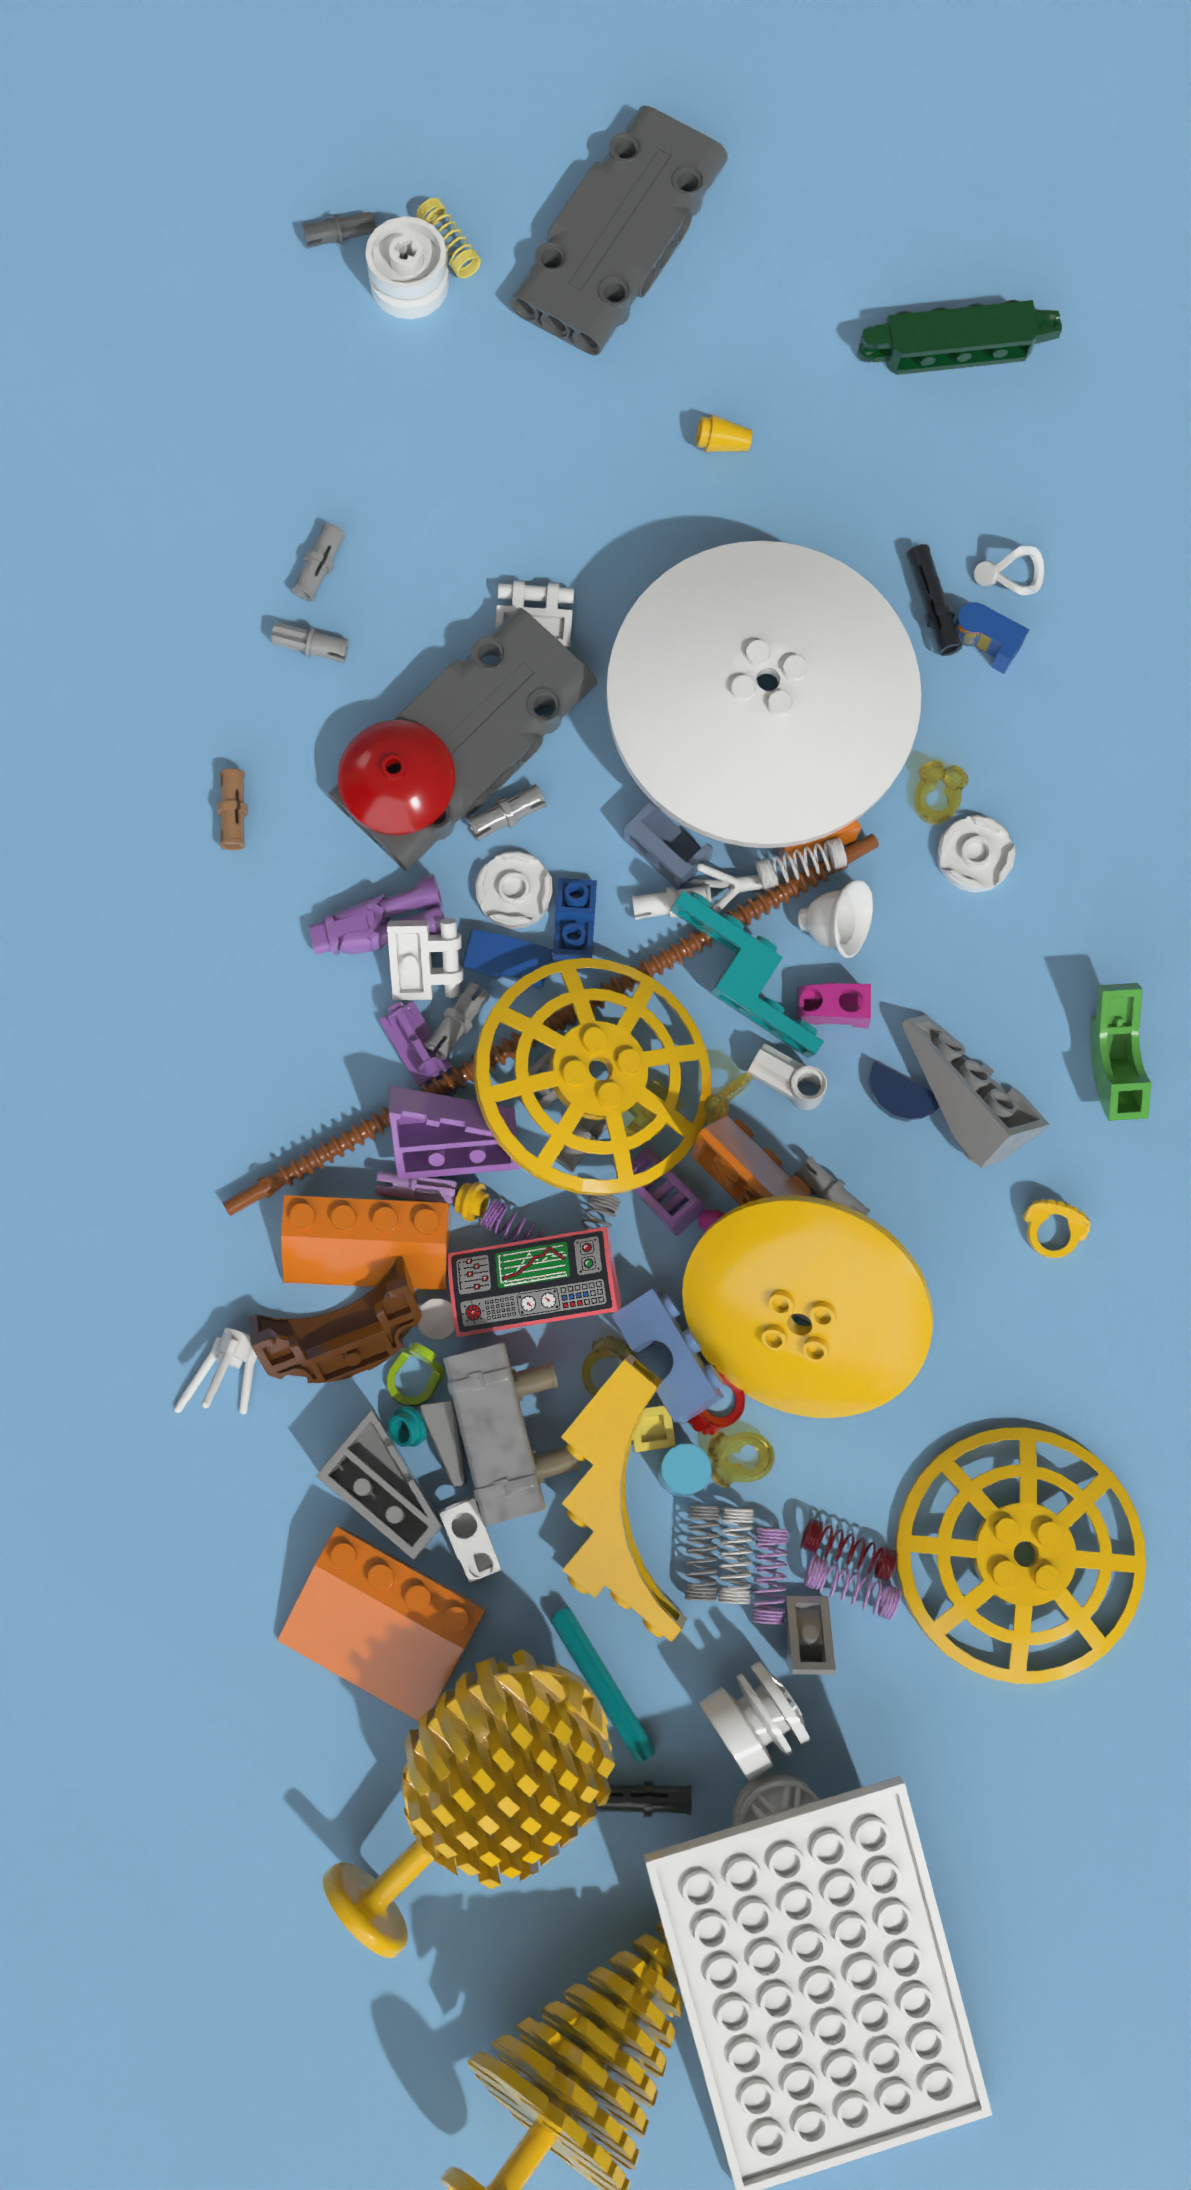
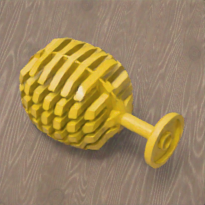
(487, 1787)

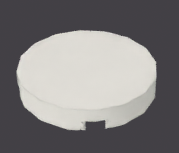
(975, 854)
(514, 890)

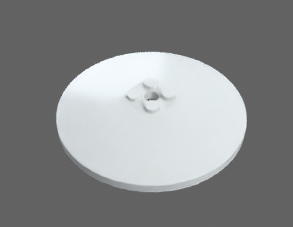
(751, 759)

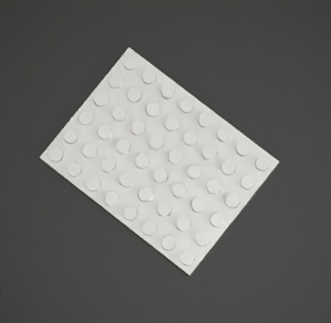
(818, 1985)

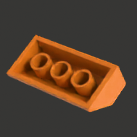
(361, 1238)

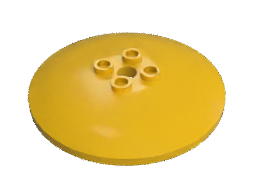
(817, 1261)

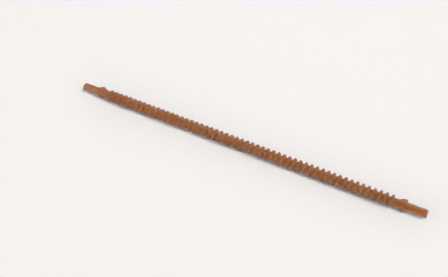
(273, 1182)

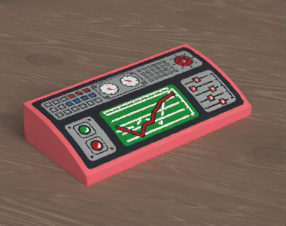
(533, 1282)

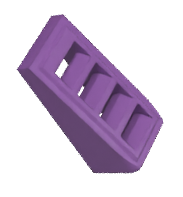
(683, 1217)

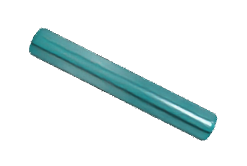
(603, 1685)

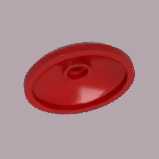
(402, 800)

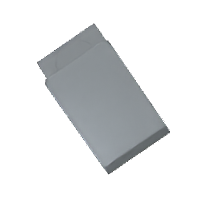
(809, 1636)

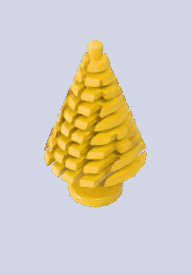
(584, 2070)

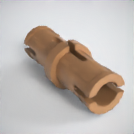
(232, 809)

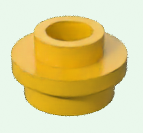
(471, 1201)

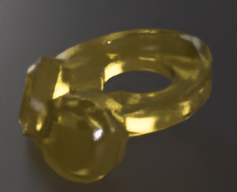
(954, 780)
(716, 1104)
(724, 1472)

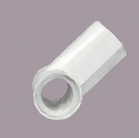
(784, 1075)

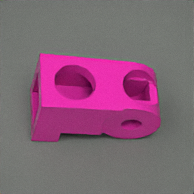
(835, 1004)

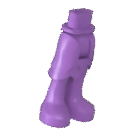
(364, 925)

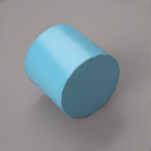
(684, 1470)

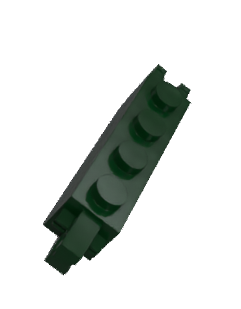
(959, 337)

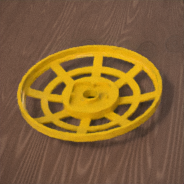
(579, 1089)
(995, 1562)

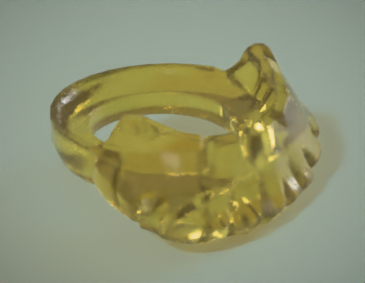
(604, 1348)

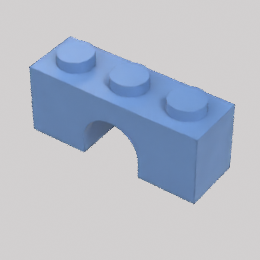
(690, 1384)

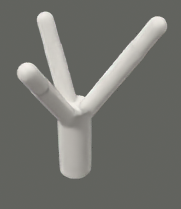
(735, 884)

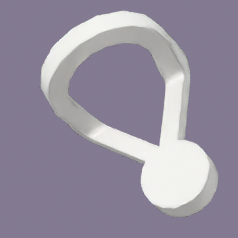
(988, 573)

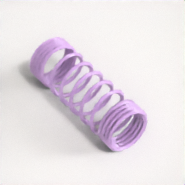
(888, 1597)
(771, 1614)

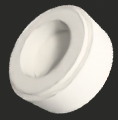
(437, 1319)

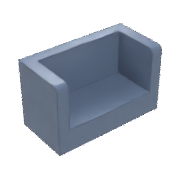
(665, 846)

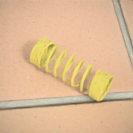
(436, 216)

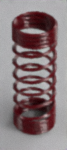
(813, 1536)

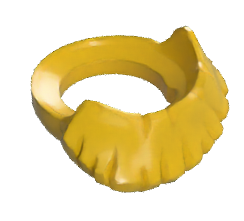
(1041, 1210)

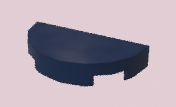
(900, 1096)

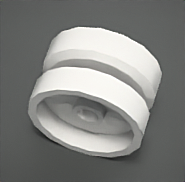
(407, 267)

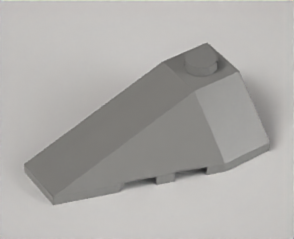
(977, 1109)

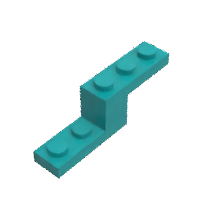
(747, 973)

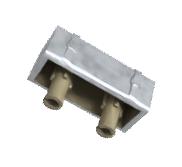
(495, 1433)

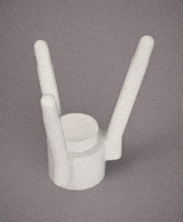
(230, 1351)

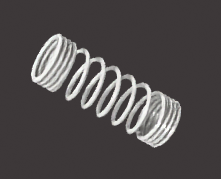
(768, 875)
(736, 1594)

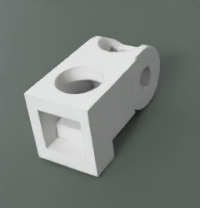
(470, 1539)

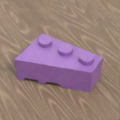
(444, 1135)

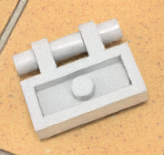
(555, 620)
(411, 959)

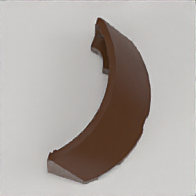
(341, 1341)

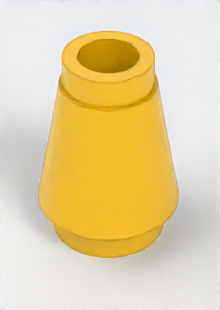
(722, 435)

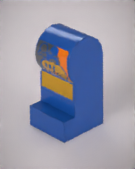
(991, 633)

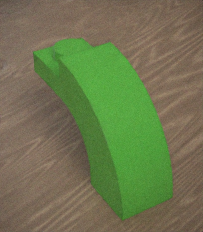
(1116, 1053)

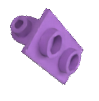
(408, 1035)

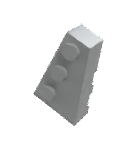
(381, 1487)

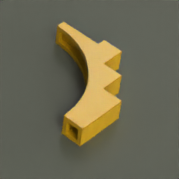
(598, 1501)

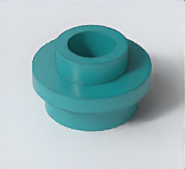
(407, 1427)

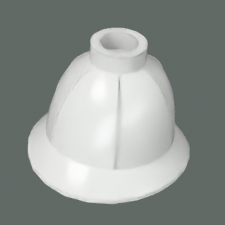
(840, 918)

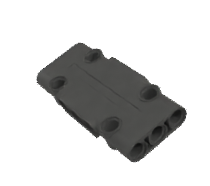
(618, 230)
(489, 720)

